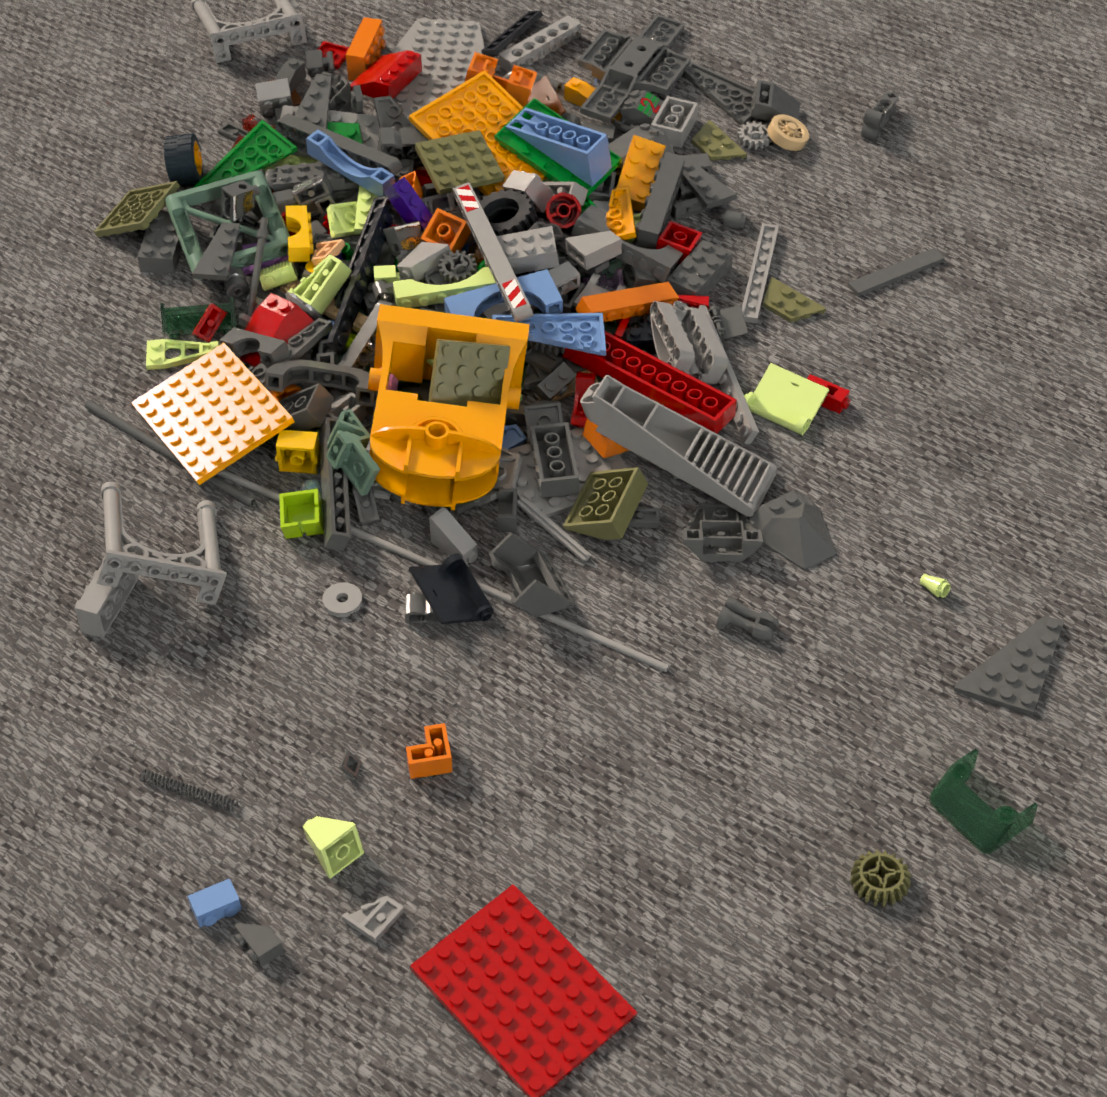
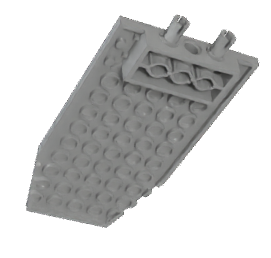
(445, 54)

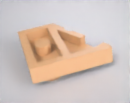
(325, 249)

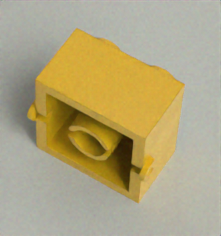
(298, 451)

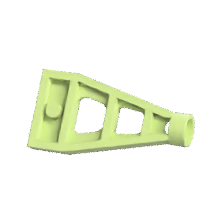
(157, 349)

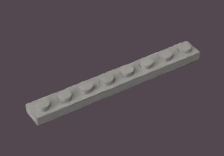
(759, 272)

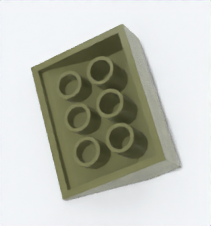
(607, 503)

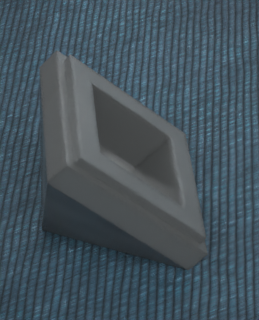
(350, 764)

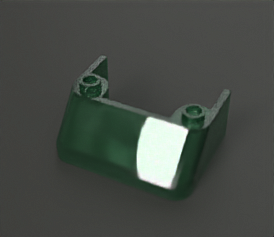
(184, 319)
(970, 815)

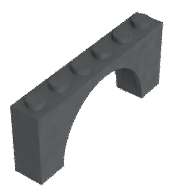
(654, 262)

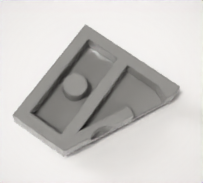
(375, 917)

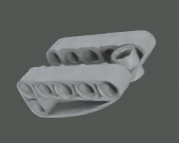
(687, 341)

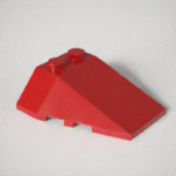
(275, 319)

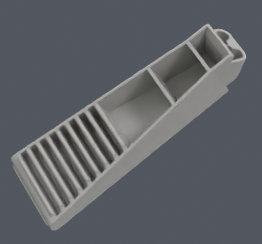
(679, 445)

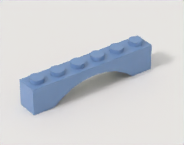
(326, 151)

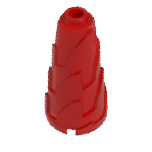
(563, 210)

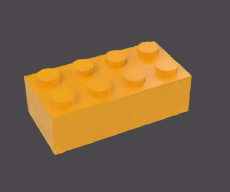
(640, 169)

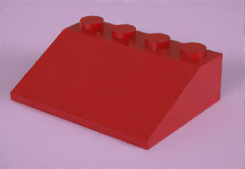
(389, 74)

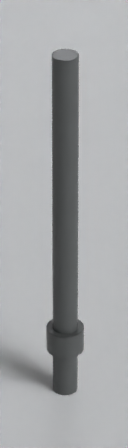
(262, 235)

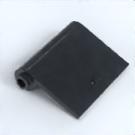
(452, 591)

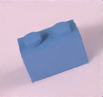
(214, 903)

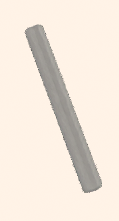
(553, 529)

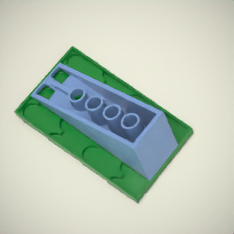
(558, 147)

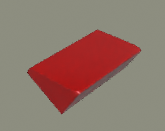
(209, 323)

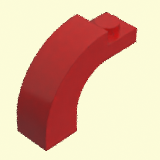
(583, 382)

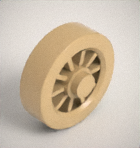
(788, 132)

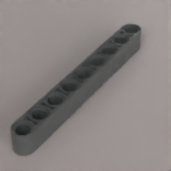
(300, 129)

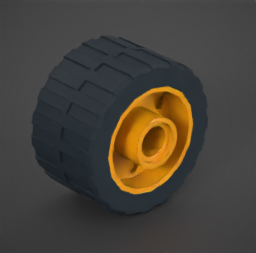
(183, 159)

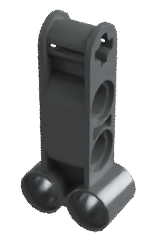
(877, 118)

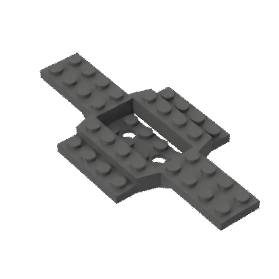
(614, 51)

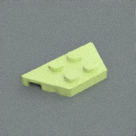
(342, 219)

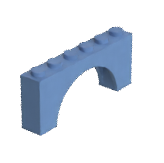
(537, 287)

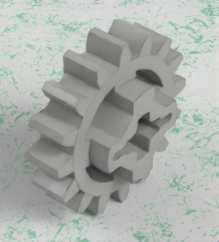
(753, 135)

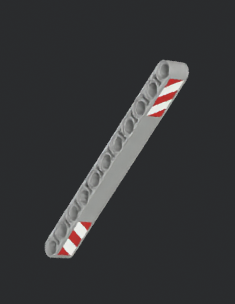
(492, 252)

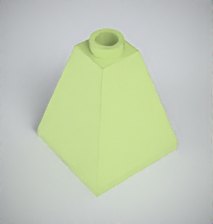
(333, 842)

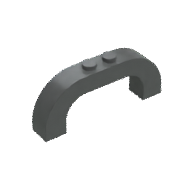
(313, 372)

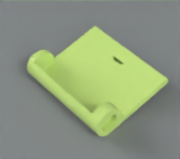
(786, 399)

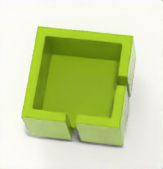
(301, 513)

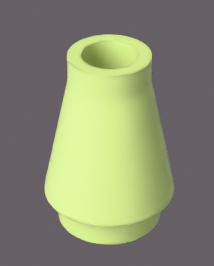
(937, 586)

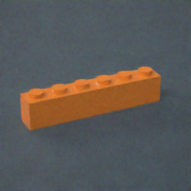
(627, 302)

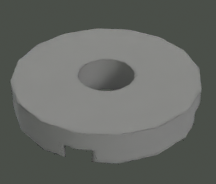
(339, 590)

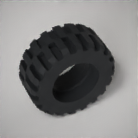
(509, 206)

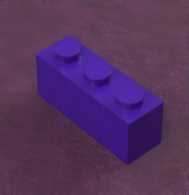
(408, 203)

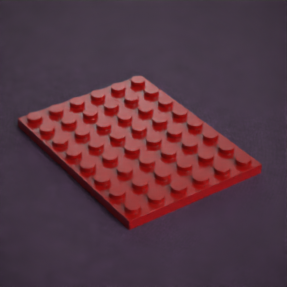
(523, 992)

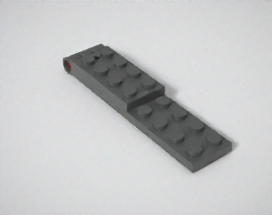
(288, 175)

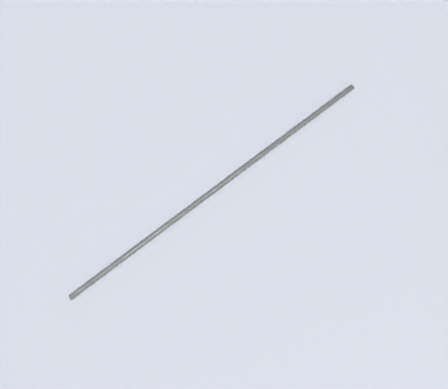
(485, 588)

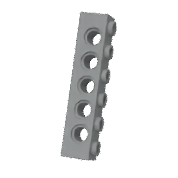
(540, 43)

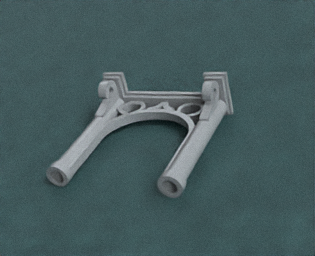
(228, 33)
(160, 564)

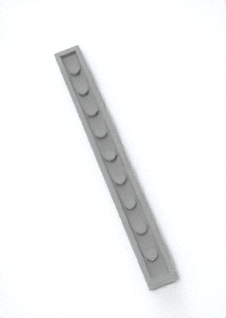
(731, 387)

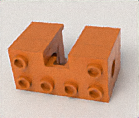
(520, 81)

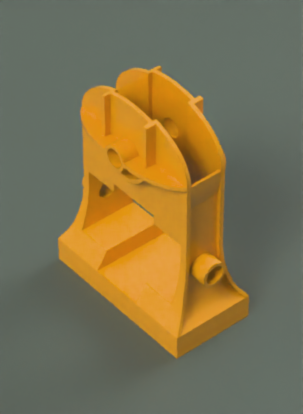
(430, 448)

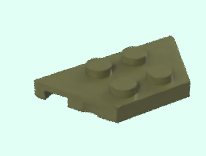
(716, 143)
(789, 303)

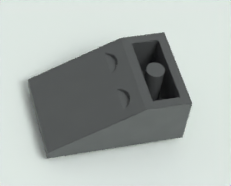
(771, 100)

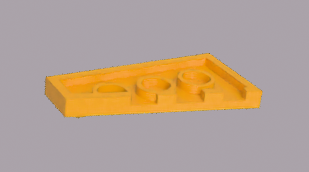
(620, 215)

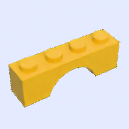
(300, 244)

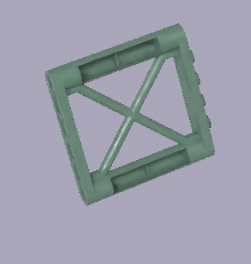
(180, 205)

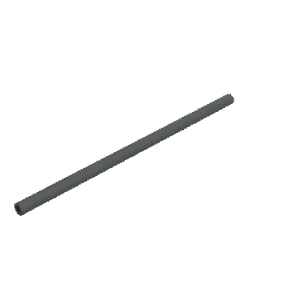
(161, 448)

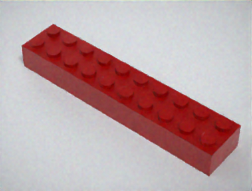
(659, 382)

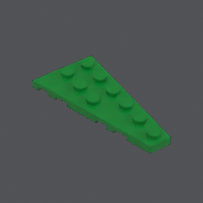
(254, 152)

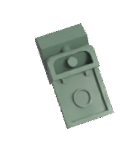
(348, 450)

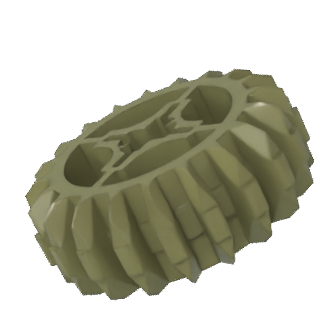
(871, 885)

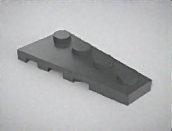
(705, 186)

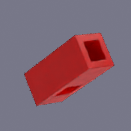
(837, 397)

